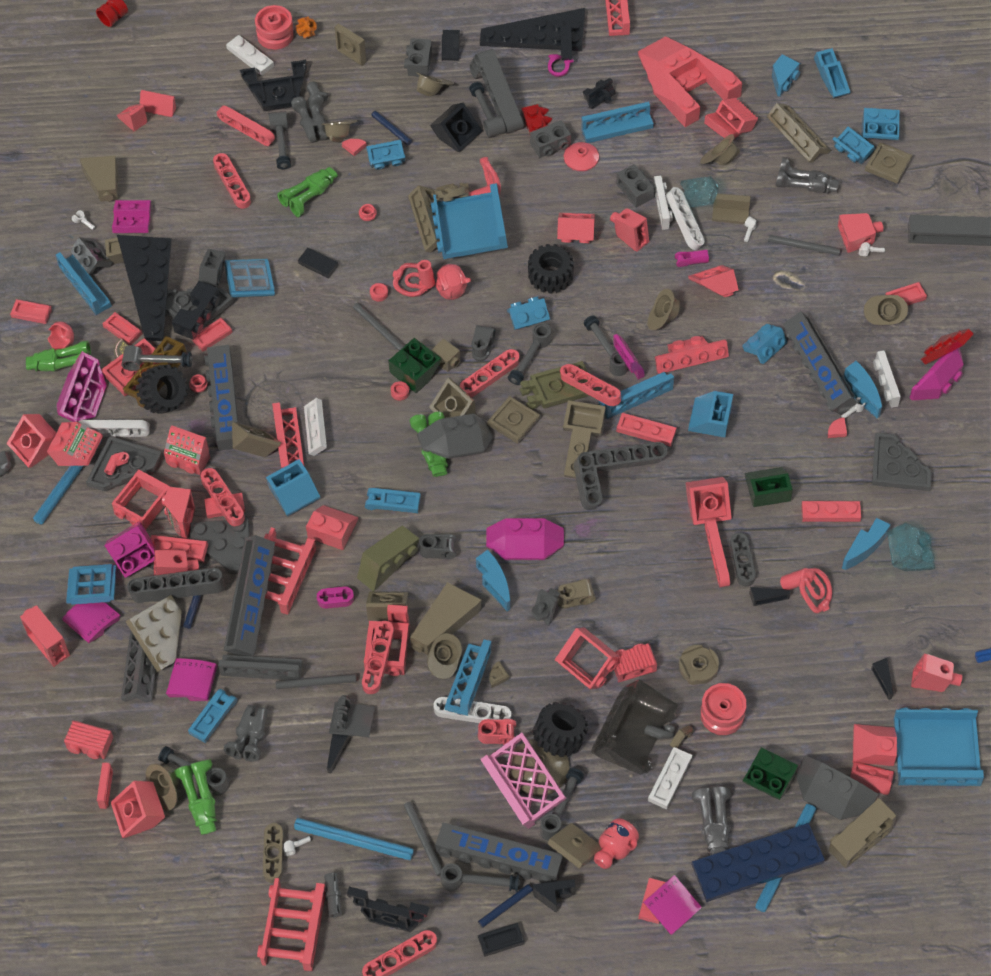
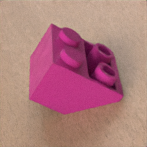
(131, 549)

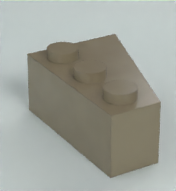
(862, 833)

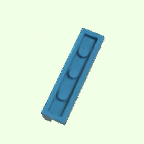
(616, 125)
(83, 283)
(641, 393)
(472, 680)

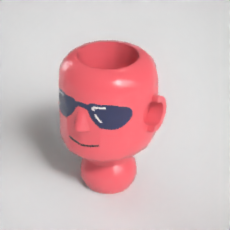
(616, 842)

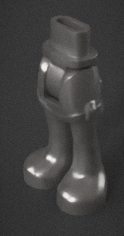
(813, 180)
(714, 833)

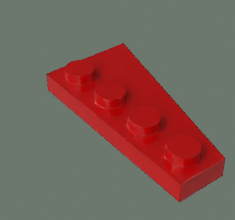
(946, 344)

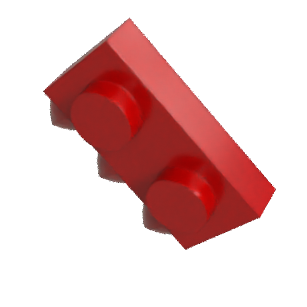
(534, 117)

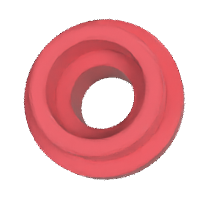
(367, 208)
(198, 379)

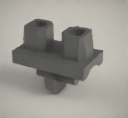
(545, 605)

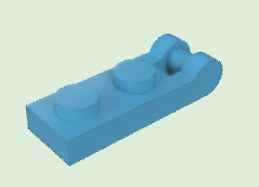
(393, 500)
(212, 715)

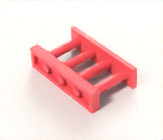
(298, 568)
(308, 936)

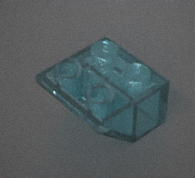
(910, 548)

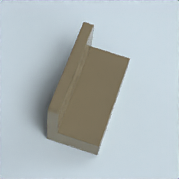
(731, 208)

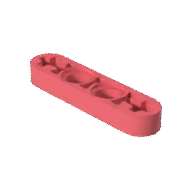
(245, 125)
(233, 180)
(489, 373)
(602, 395)
(225, 495)
(717, 552)
(380, 657)
(397, 953)

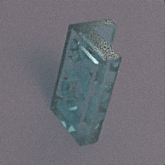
(700, 191)

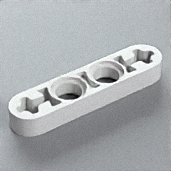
(692, 235)
(118, 428)
(472, 716)

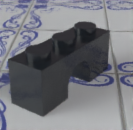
(191, 322)

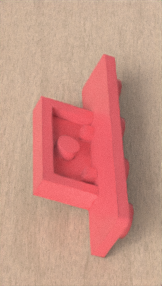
(690, 353)

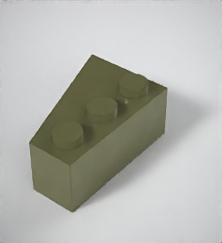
(386, 557)

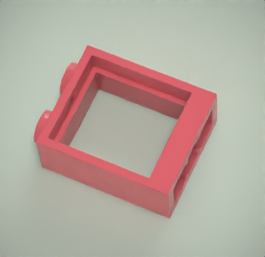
(147, 482)
(401, 631)
(44, 635)
(565, 657)

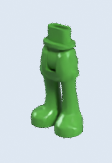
(316, 183)
(49, 359)
(436, 463)
(203, 808)

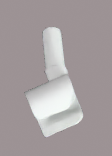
(75, 219)
(751, 224)
(866, 248)
(856, 408)
(289, 846)

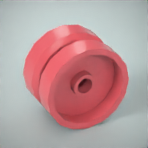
(274, 27)
(723, 709)

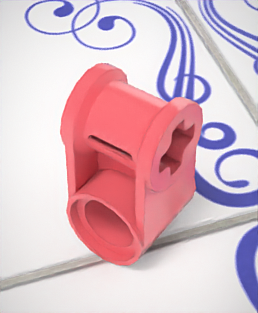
(498, 731)

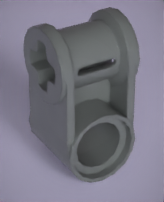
(482, 342)
(438, 546)

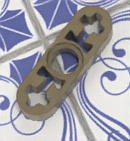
(268, 844)

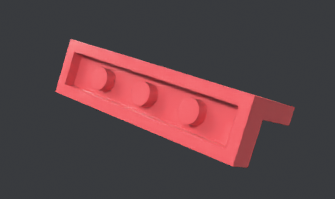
(624, 17)
(280, 431)

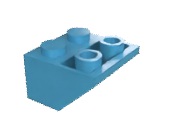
(880, 123)
(711, 413)
(293, 487)

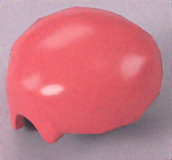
(61, 335)

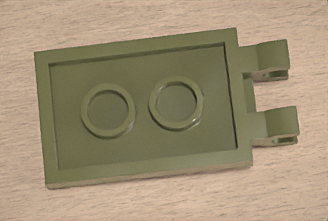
(551, 389)

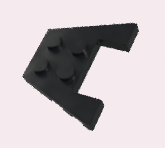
(276, 92)
(388, 915)

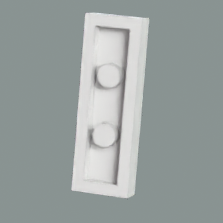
(250, 55)
(662, 202)
(886, 379)
(315, 427)
(670, 778)

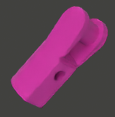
(690, 258)

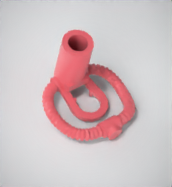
(491, 178)
(424, 274)
(803, 578)

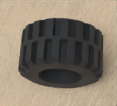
(547, 257)
(175, 389)
(560, 729)

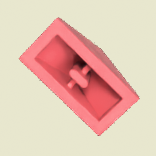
(133, 116)

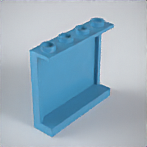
(469, 224)
(937, 747)

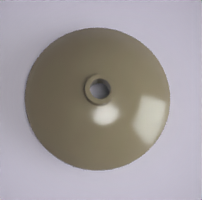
(556, 766)

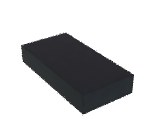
(318, 262)
(501, 939)

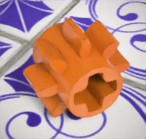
(306, 27)

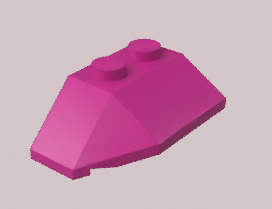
(939, 377)
(82, 390)
(524, 538)

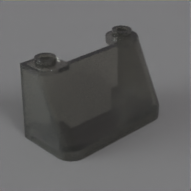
(623, 733)

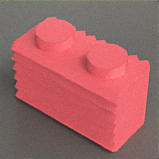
(736, 115)
(635, 662)
(88, 740)

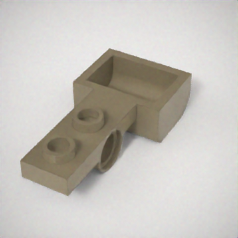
(582, 421)

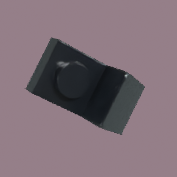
(450, 45)
(549, 891)

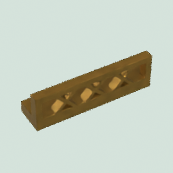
(177, 350)

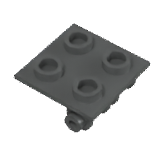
(351, 718)

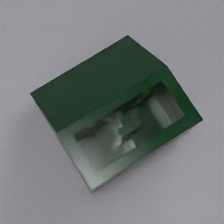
(414, 365)
(769, 486)
(771, 774)

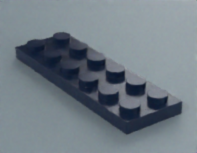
(757, 862)

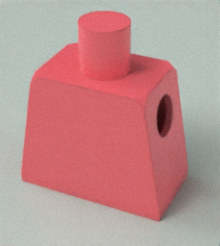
(631, 228)
(858, 229)
(173, 562)
(934, 674)

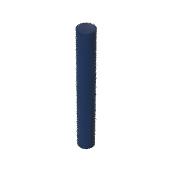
(391, 128)
(192, 611)
(505, 906)

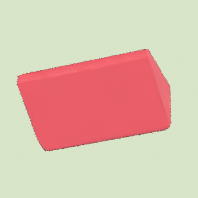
(158, 103)
(717, 124)
(872, 777)

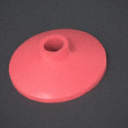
(578, 161)

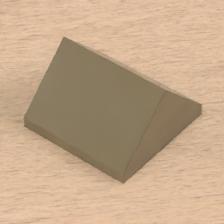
(453, 401)
(253, 440)
(378, 602)

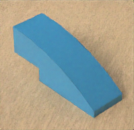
(831, 73)
(864, 388)
(866, 543)
(493, 578)

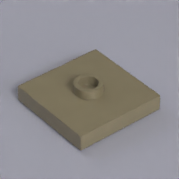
(350, 44)
(888, 162)
(513, 419)
(574, 845)

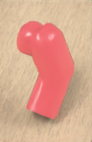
(116, 460)

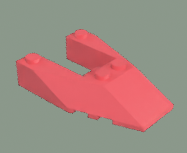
(677, 70)

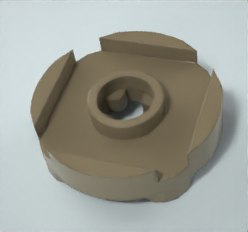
(449, 191)
(694, 674)

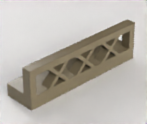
(797, 132)
(423, 215)

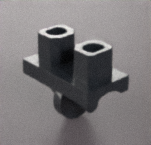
(601, 93)

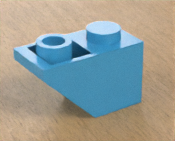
(783, 73)

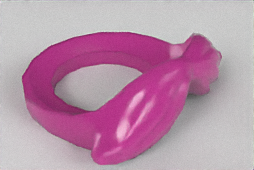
(553, 57)

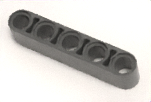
(186, 587)

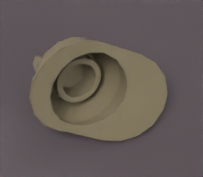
(430, 85)
(338, 130)
(722, 153)
(885, 309)
(664, 310)
(444, 656)
(165, 784)

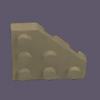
(158, 631)

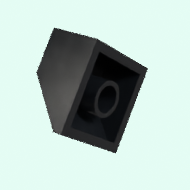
(456, 127)

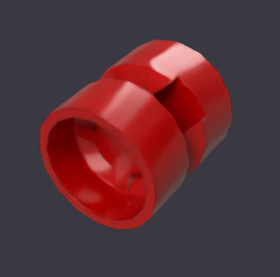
(111, 12)

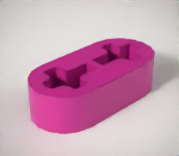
(335, 597)

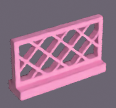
(508, 789)

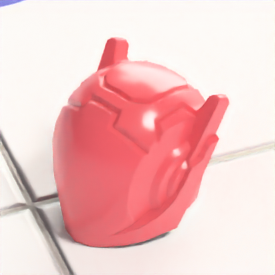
(451, 281)

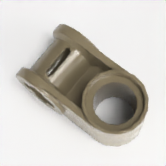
(576, 594)

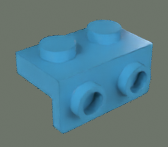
(854, 145)
(386, 154)
(528, 313)
(765, 342)

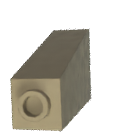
(446, 615)

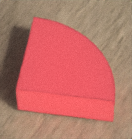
(354, 146)
(837, 428)

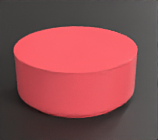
(378, 292)
(399, 390)

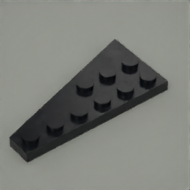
(536, 32)
(148, 274)

